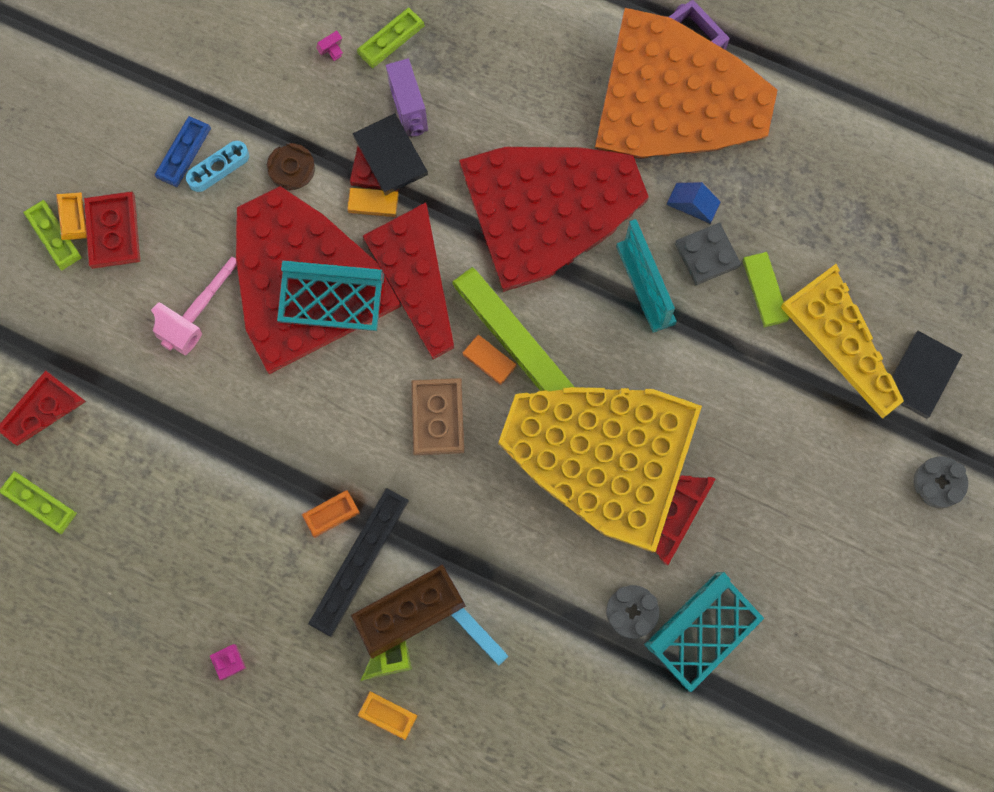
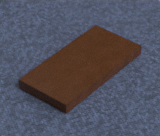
(407, 611)

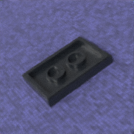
(390, 154)
(924, 373)

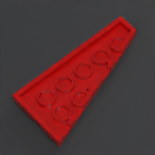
(411, 267)

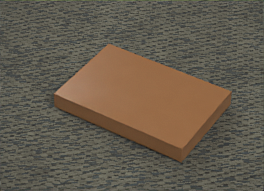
(437, 416)

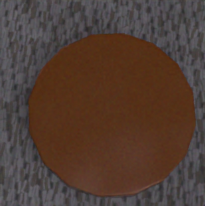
(291, 166)

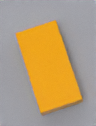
(372, 202)
(71, 216)
(387, 715)

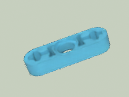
(228, 150)
(480, 636)

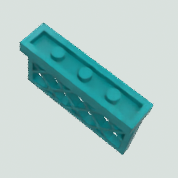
(332, 274)
(646, 279)
(688, 614)

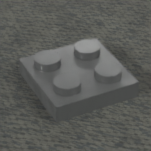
(707, 253)

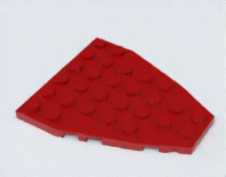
(549, 205)
(288, 229)

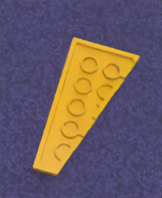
(840, 333)

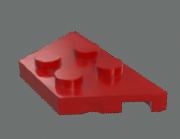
(684, 506)

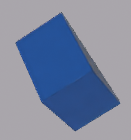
(694, 200)

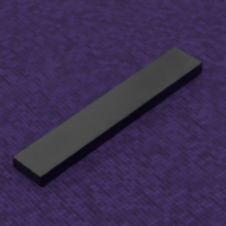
(358, 562)

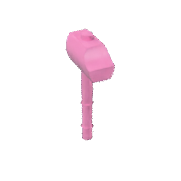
(178, 330)

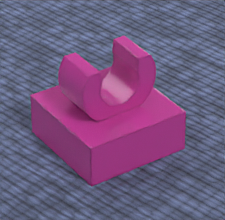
(330, 45)
(227, 662)

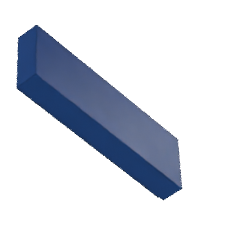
(182, 151)

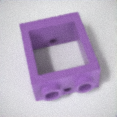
(702, 20)
(407, 97)

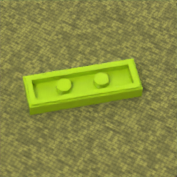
(390, 37)
(49, 232)
(765, 289)
(37, 502)

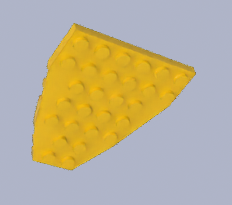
(605, 454)

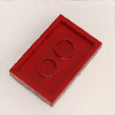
(112, 230)

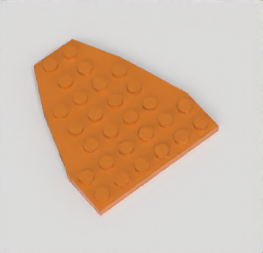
(679, 93)

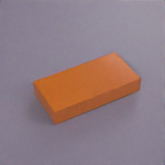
(489, 359)
(330, 513)

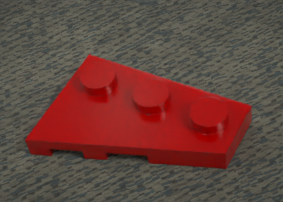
(39, 408)

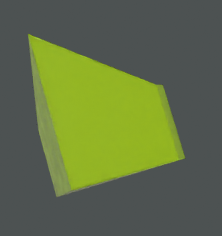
(390, 662)

